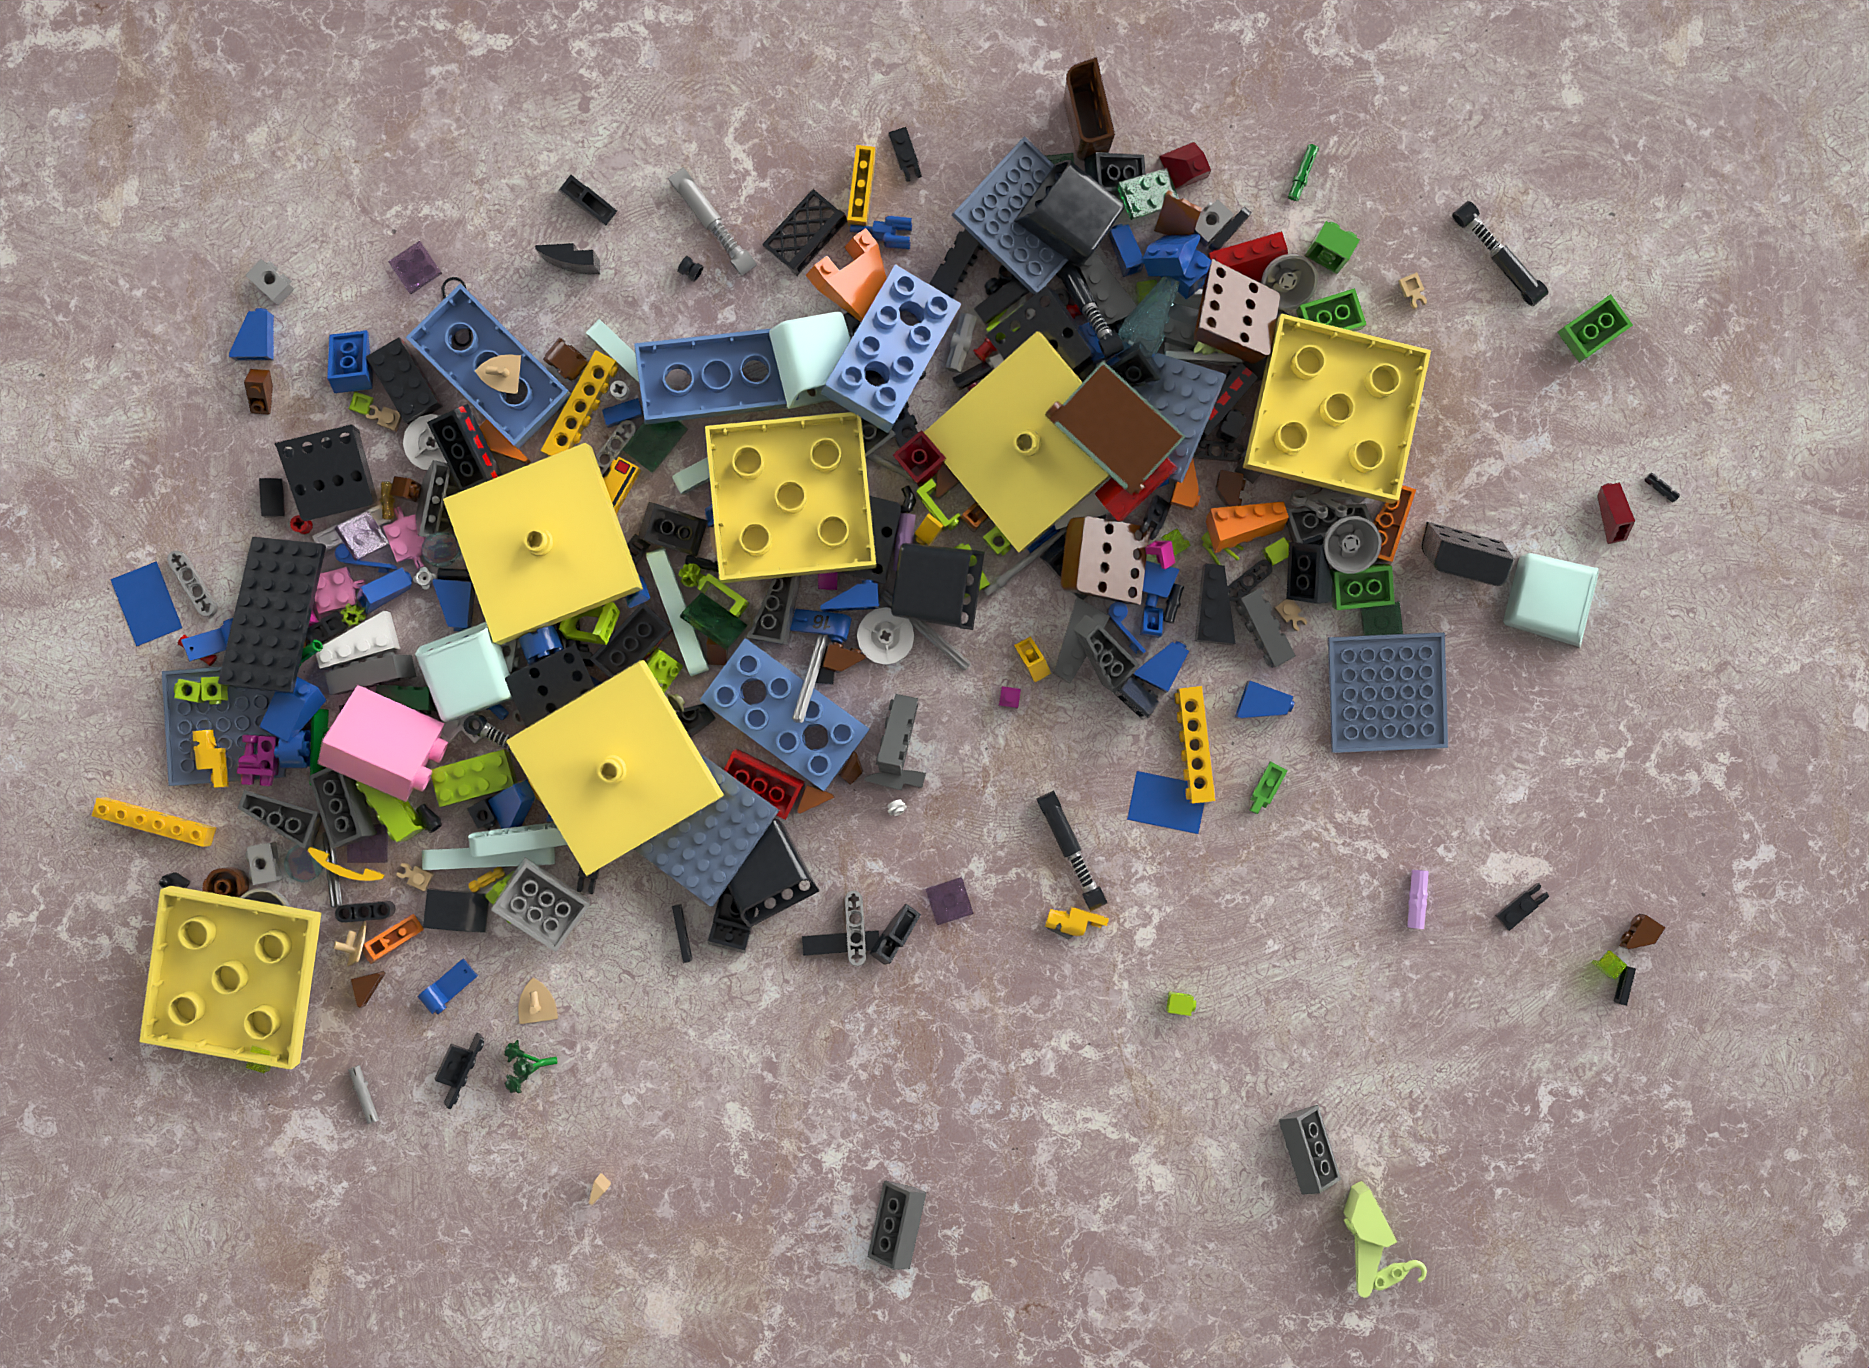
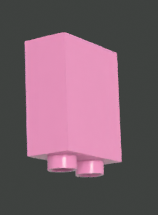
(383, 744)

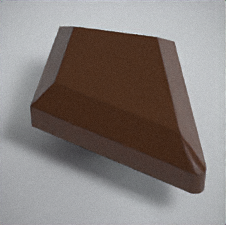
(852, 769)

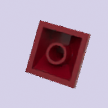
(1186, 165)
(920, 458)

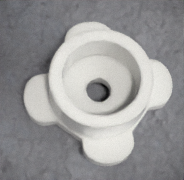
(424, 573)
(896, 807)

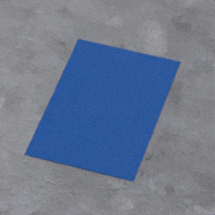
(146, 603)
(1164, 803)

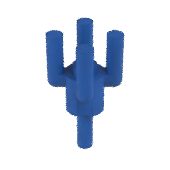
(886, 231)

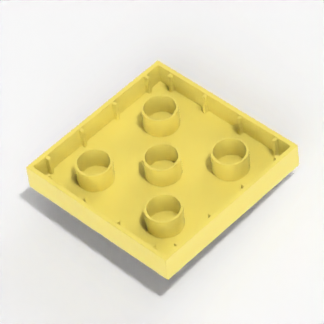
(1337, 409)
(1008, 449)
(790, 497)
(542, 544)
(615, 767)
(230, 976)

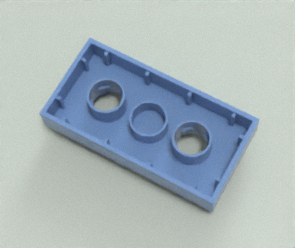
(490, 339)
(891, 348)
(715, 373)
(771, 720)

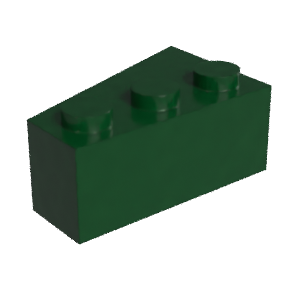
(410, 696)

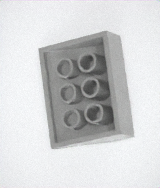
(540, 904)

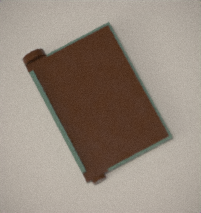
(1116, 428)

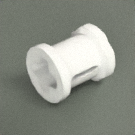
(614, 390)

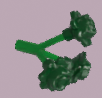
(522, 1067)

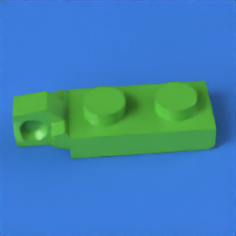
(1267, 786)

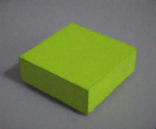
(360, 403)

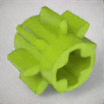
(690, 575)
(354, 609)

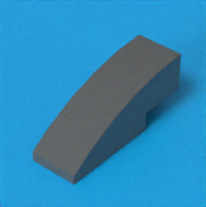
(895, 781)

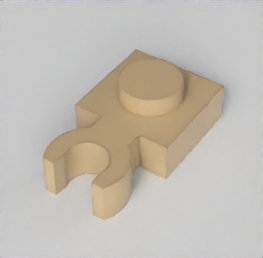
(1411, 287)
(387, 417)
(1289, 611)
(417, 877)

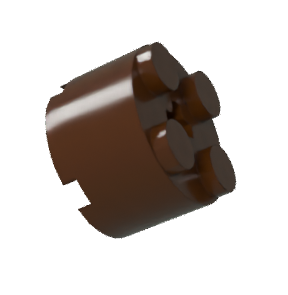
(566, 359)
(230, 876)

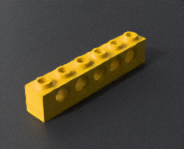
(597, 363)
(1206, 792)
(153, 821)

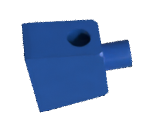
(1157, 582)

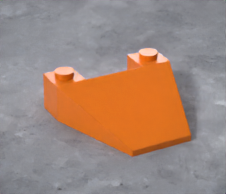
(857, 283)

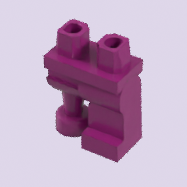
(262, 763)

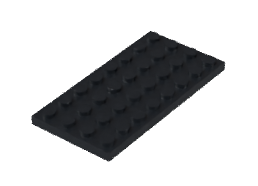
(272, 615)

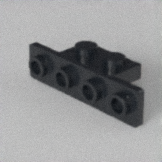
(456, 1066)

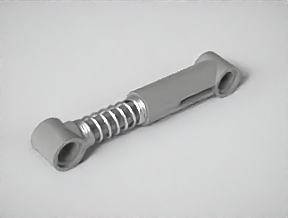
(711, 220)

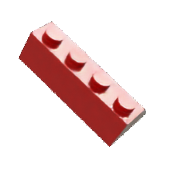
(1252, 256)
(1121, 503)
(765, 780)

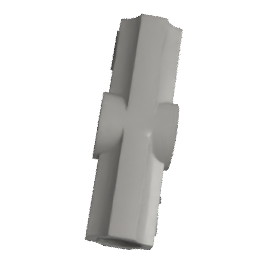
(961, 343)

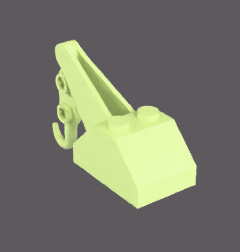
(1371, 1236)

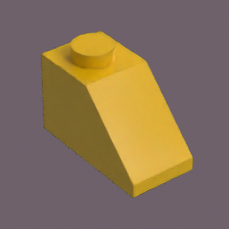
(928, 530)
(1032, 659)

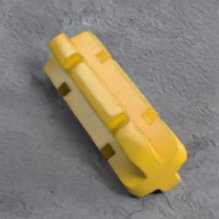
(486, 879)

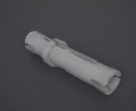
(363, 1094)

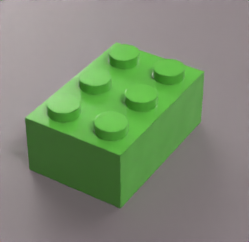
(1332, 247)
(1337, 310)
(1595, 328)
(1363, 588)

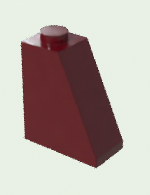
(1615, 512)

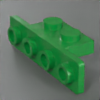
(319, 730)

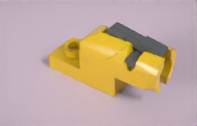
(209, 757)
(1074, 922)

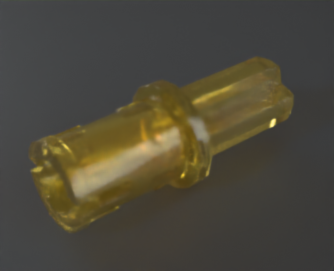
(387, 501)

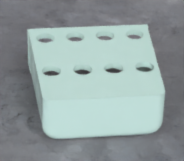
(807, 354)
(1551, 598)
(464, 673)

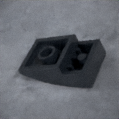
(570, 258)
(455, 910)
(728, 927)

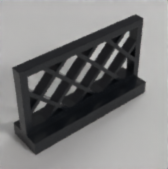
(813, 245)

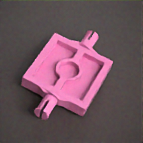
(404, 538)
(336, 590)

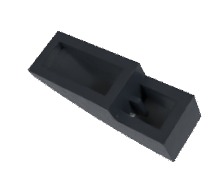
(587, 200)
(895, 935)

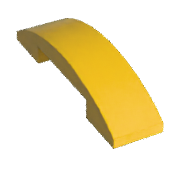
(321, 857)

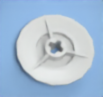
(417, 442)
(878, 649)

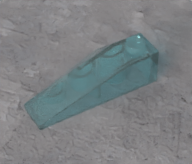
(1149, 317)

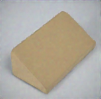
(599, 1187)

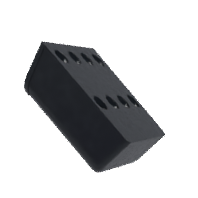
(1072, 214)
(1054, 324)
(327, 474)
(885, 522)
(1467, 554)
(933, 584)
(549, 684)
(767, 872)

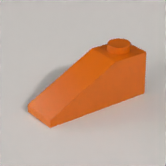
(500, 444)
(1186, 493)
(391, 939)

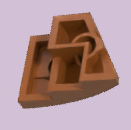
(1177, 216)

